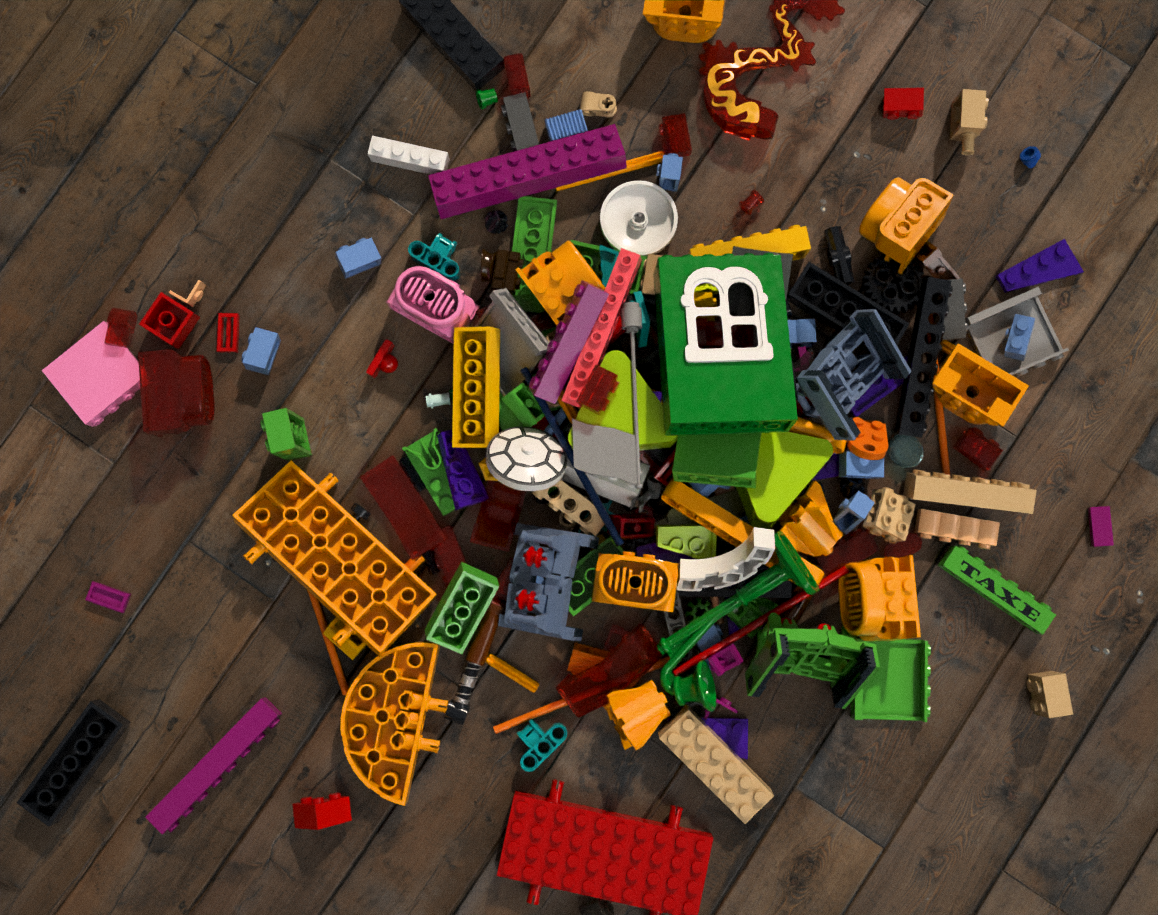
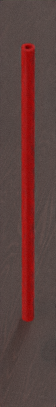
(756, 623)

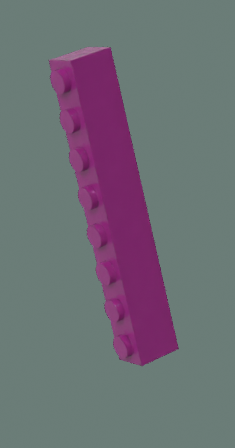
(213, 765)

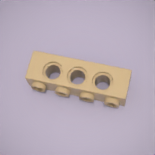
(591, 524)

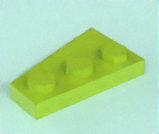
(687, 539)

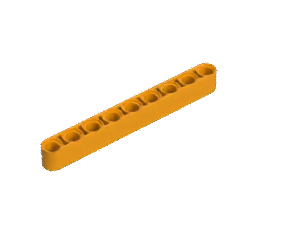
(717, 519)

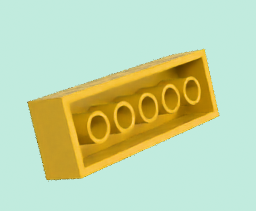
(789, 241)
(475, 386)

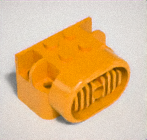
(672, 24)
(905, 218)
(555, 276)
(993, 389)
(657, 584)
(880, 599)

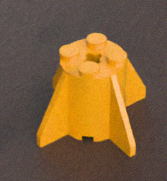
(810, 523)
(637, 713)

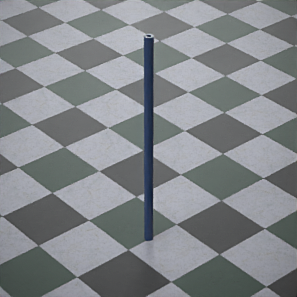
(582, 475)

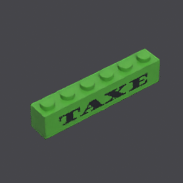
(996, 589)

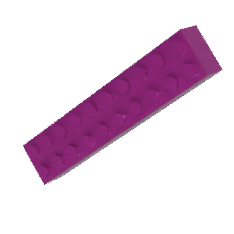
(528, 171)

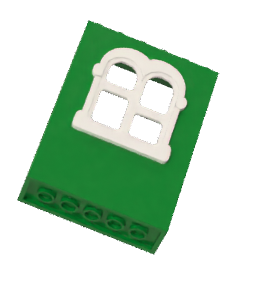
(725, 386)

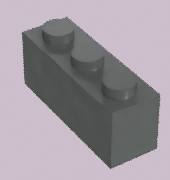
(519, 121)
(955, 321)

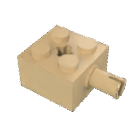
(968, 118)

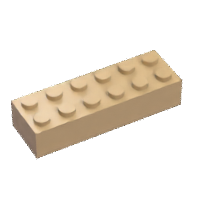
(967, 492)
(715, 764)

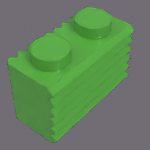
(523, 405)

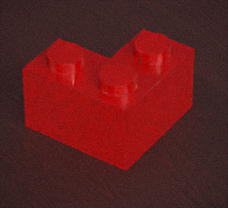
(321, 812)

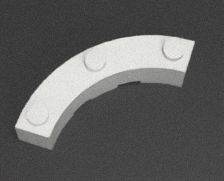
(728, 567)

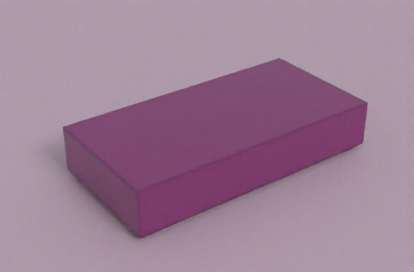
(1100, 526)
(108, 597)

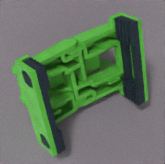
(787, 649)

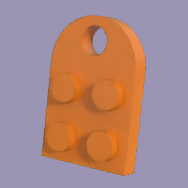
(871, 442)

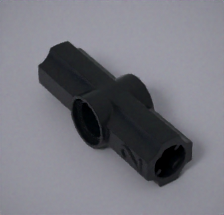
(839, 255)

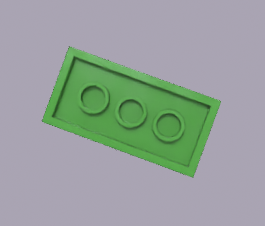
(429, 464)

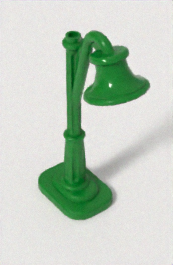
(700, 685)

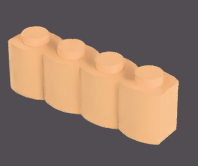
(957, 527)

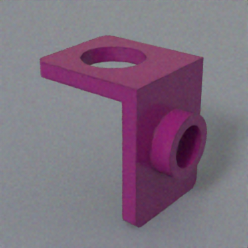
(724, 702)

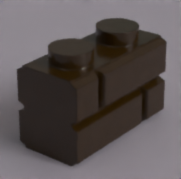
(504, 271)

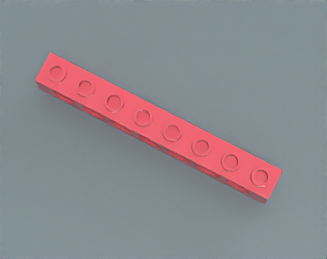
(604, 327)

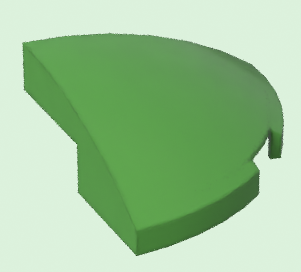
(746, 614)

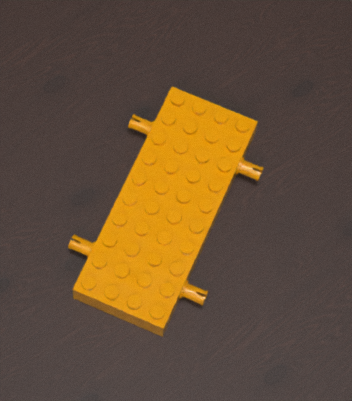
(334, 558)

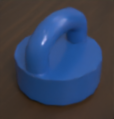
(1030, 156)

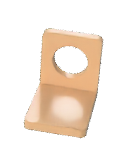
(195, 295)

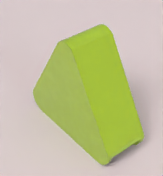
(620, 410)
(783, 471)

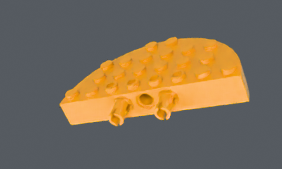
(387, 717)

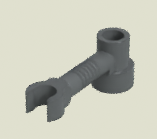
(652, 493)

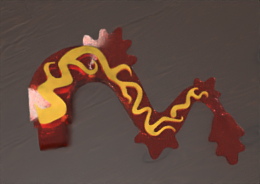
(723, 67)

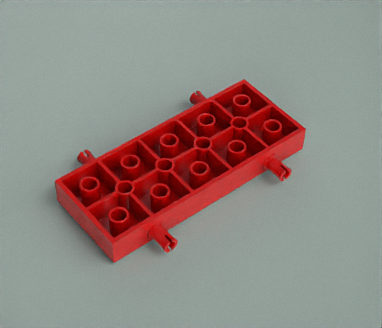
(605, 854)

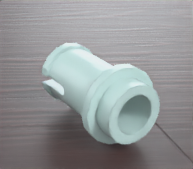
(437, 400)

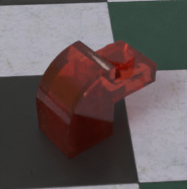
(120, 324)

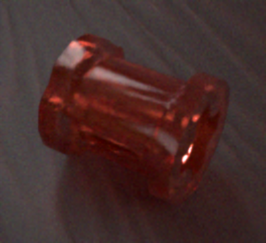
(751, 202)

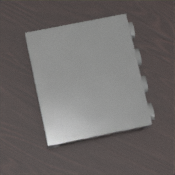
(989, 328)
(520, 339)

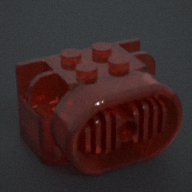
(175, 392)

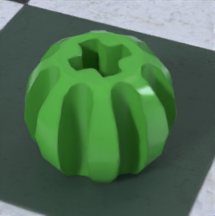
(693, 608)

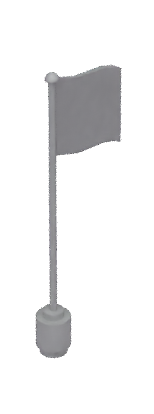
(606, 449)

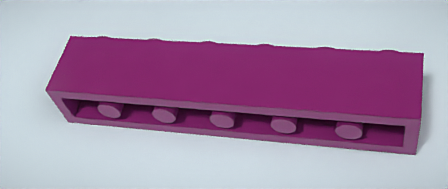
(568, 341)

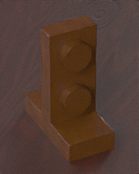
(935, 263)

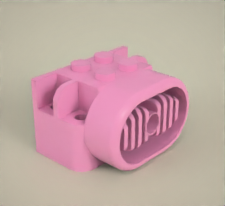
(442, 314)

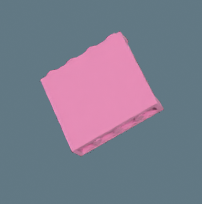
(95, 376)

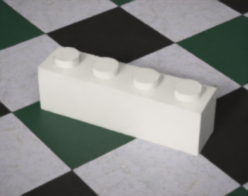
(407, 156)

